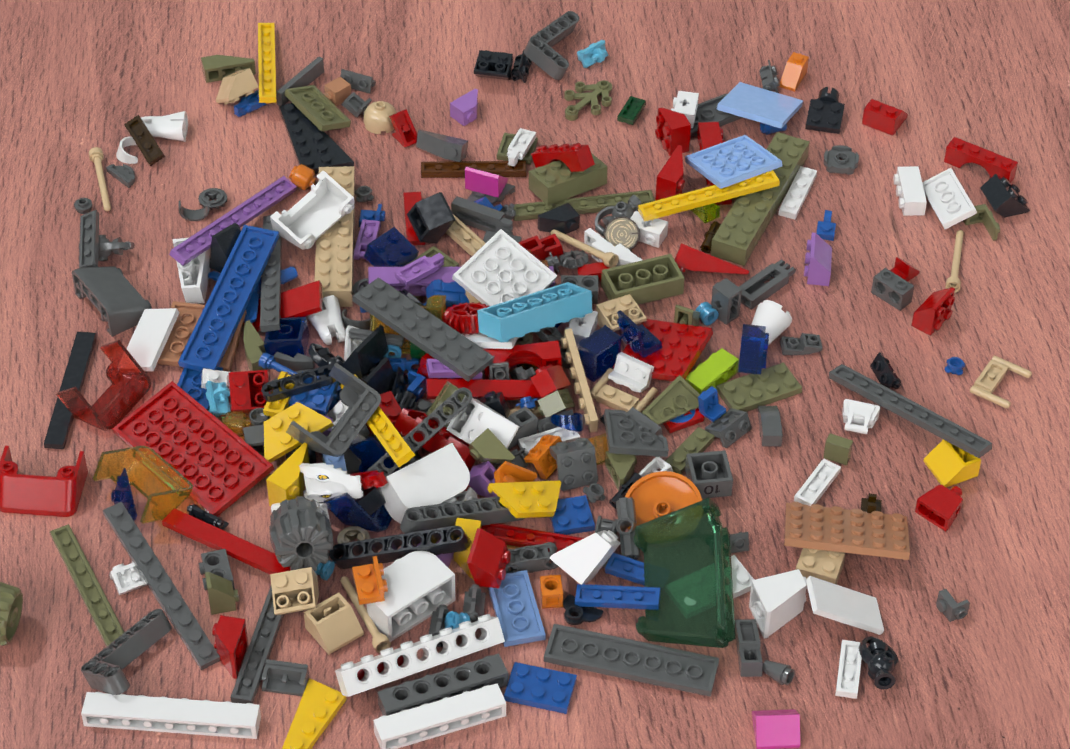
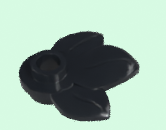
(582, 614)

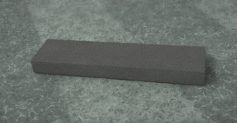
(302, 79)
(89, 240)

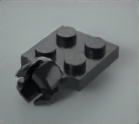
(825, 112)

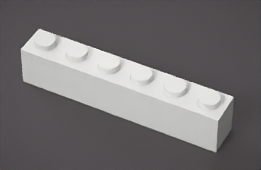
(440, 717)

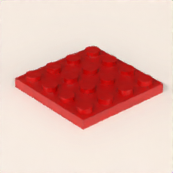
(680, 350)

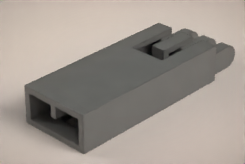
(480, 216)
(757, 291)

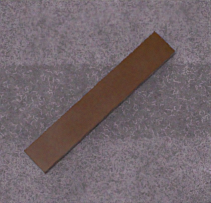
(456, 169)

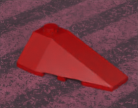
(696, 260)

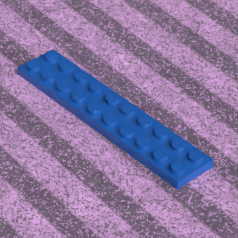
(229, 299)

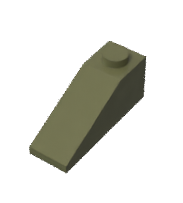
(220, 66)

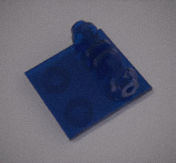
(124, 494)

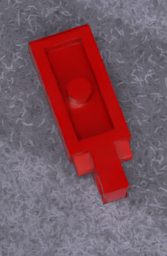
(371, 478)

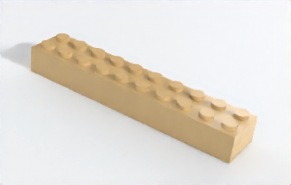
(336, 246)

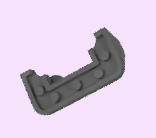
(111, 295)

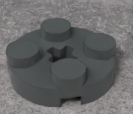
(845, 166)

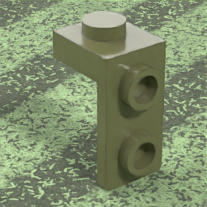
(986, 217)

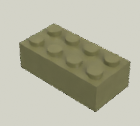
(556, 181)
(644, 280)

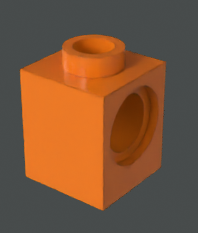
(551, 591)

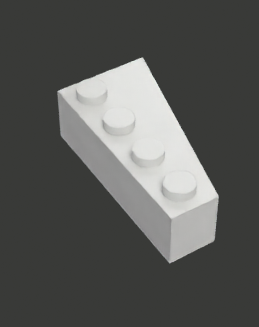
(194, 276)

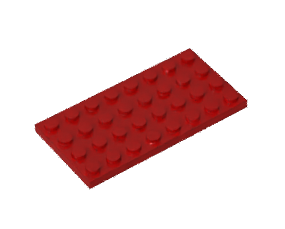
(196, 446)

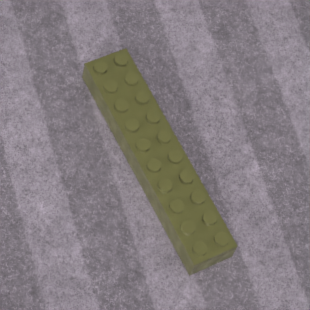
(753, 212)

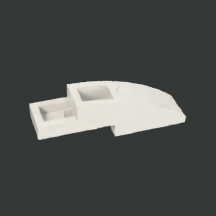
(596, 241)

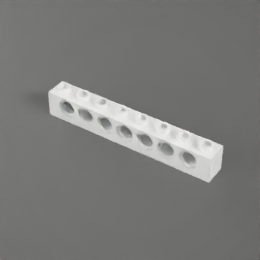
(490, 635)

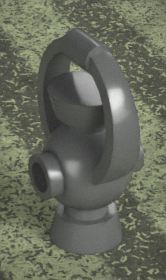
(621, 209)
(117, 246)

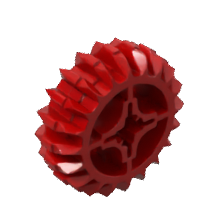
(464, 317)

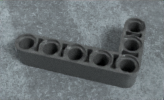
(539, 45)
(105, 668)

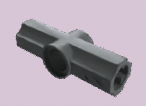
(627, 517)

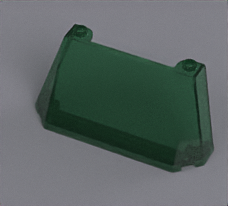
(691, 564)

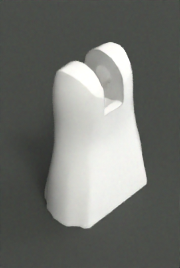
(168, 126)
(329, 321)

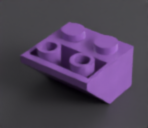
(818, 261)

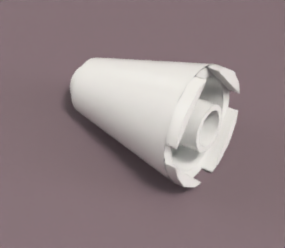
(771, 316)

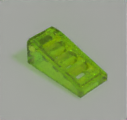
(707, 213)

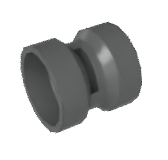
(257, 417)

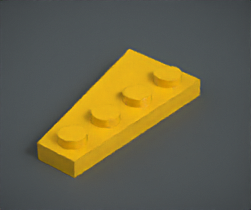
(313, 715)

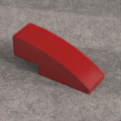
(542, 247)

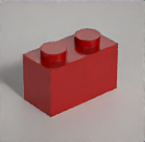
(550, 379)

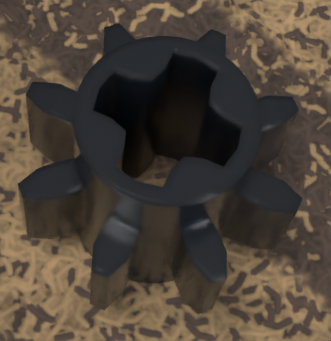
(406, 400)

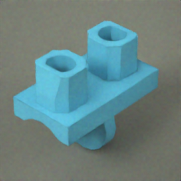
(594, 53)
(218, 399)

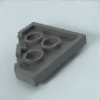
(632, 437)

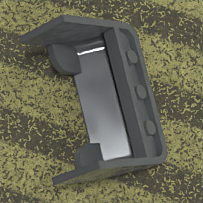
(362, 404)

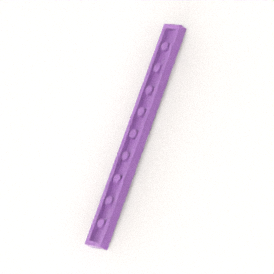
(240, 215)

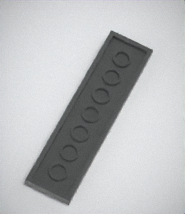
(423, 329)
(632, 660)

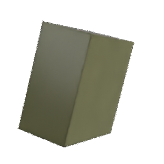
(838, 449)

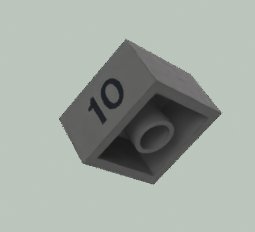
(710, 473)

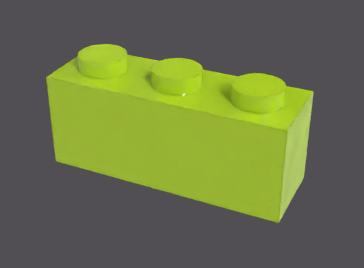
(714, 371)

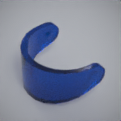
(569, 422)

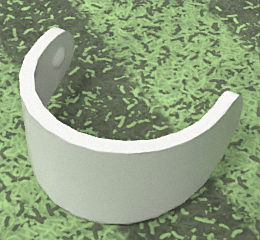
(122, 155)

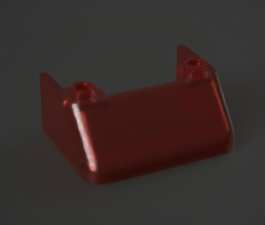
(127, 389)

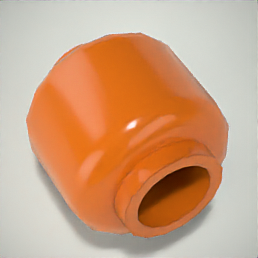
(302, 176)

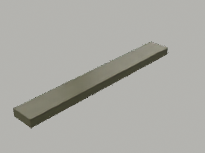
(582, 205)
(87, 584)

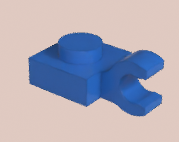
(826, 229)
(403, 363)

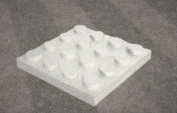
(503, 272)

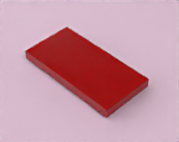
(298, 302)

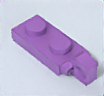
(419, 269)

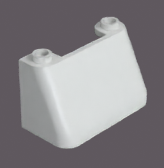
(313, 213)

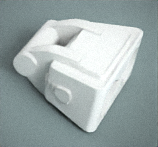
(859, 415)

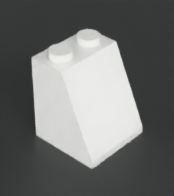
(587, 556)
(777, 600)

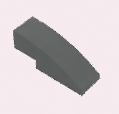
(770, 426)
(748, 648)

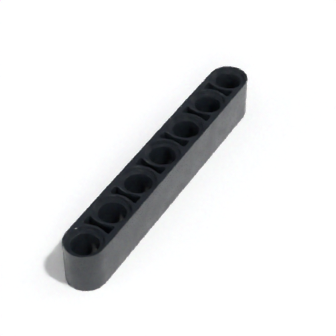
(390, 546)

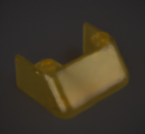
(148, 474)

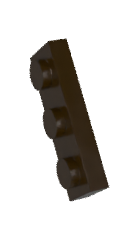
(144, 140)

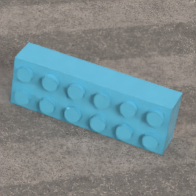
(535, 311)

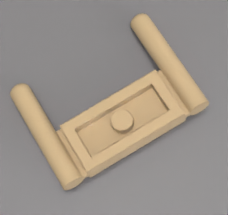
(992, 376)
(618, 399)

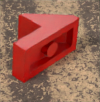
(404, 128)
(904, 269)

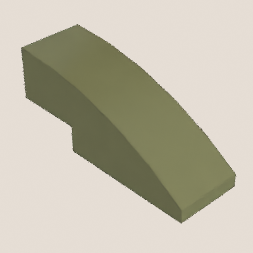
(253, 346)

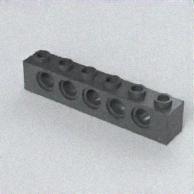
(443, 684)

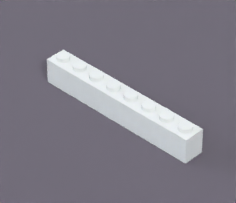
(171, 715)

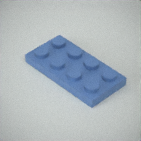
(517, 610)

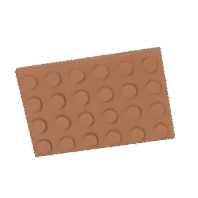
(846, 530)

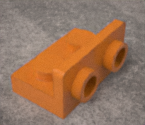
(541, 456)
(513, 473)
(369, 583)

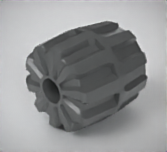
(300, 534)

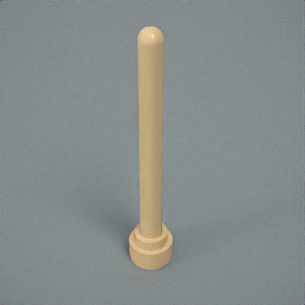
(96, 156)
(609, 259)
(954, 281)
(379, 640)

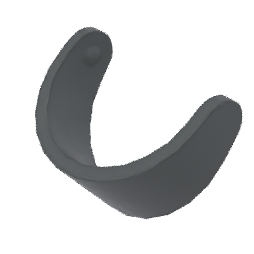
(193, 215)
(365, 324)

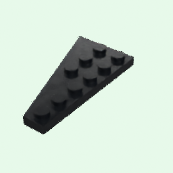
(309, 143)

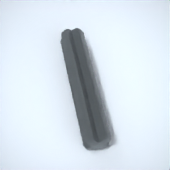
(361, 334)

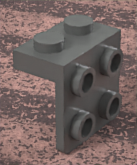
(575, 463)

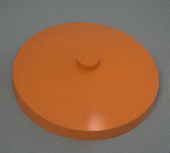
(661, 494)

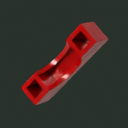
(961, 152)
(575, 156)
(537, 354)

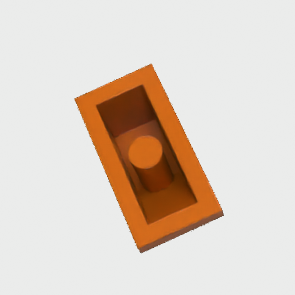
(794, 71)

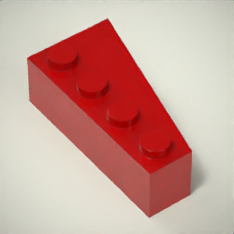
(410, 419)

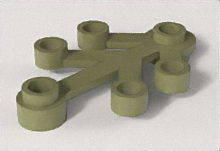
(600, 88)

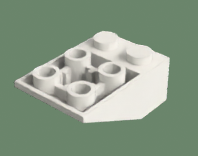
(479, 417)

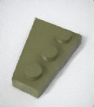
(673, 402)

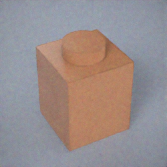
(337, 90)

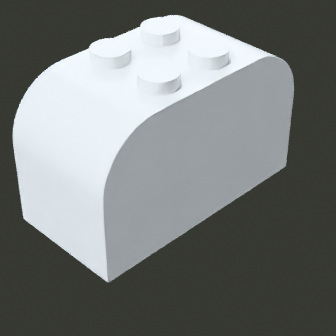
(426, 482)
(415, 590)

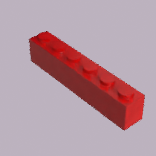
(709, 135)

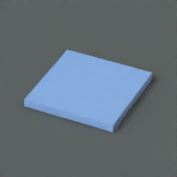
(760, 105)
(733, 161)

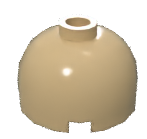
(377, 117)

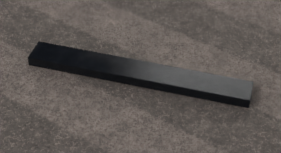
(73, 377)

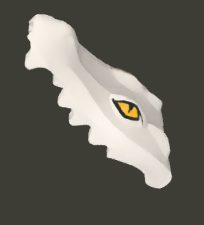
(326, 482)

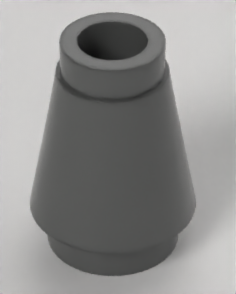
(779, 672)

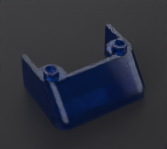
(346, 508)

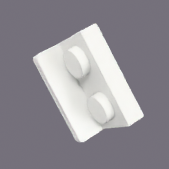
(631, 373)
(126, 578)

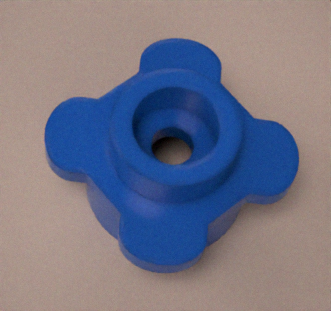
(954, 366)
(528, 402)

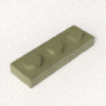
(695, 443)

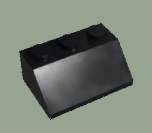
(367, 354)

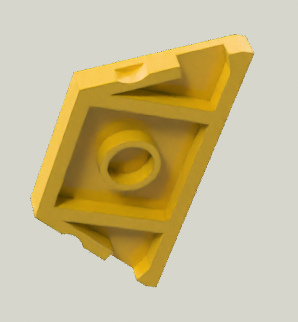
(279, 442)
(528, 498)

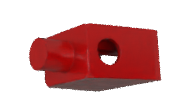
(940, 506)

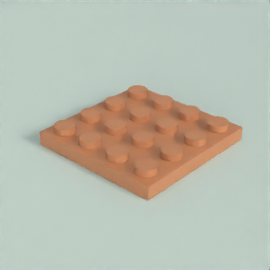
(182, 330)

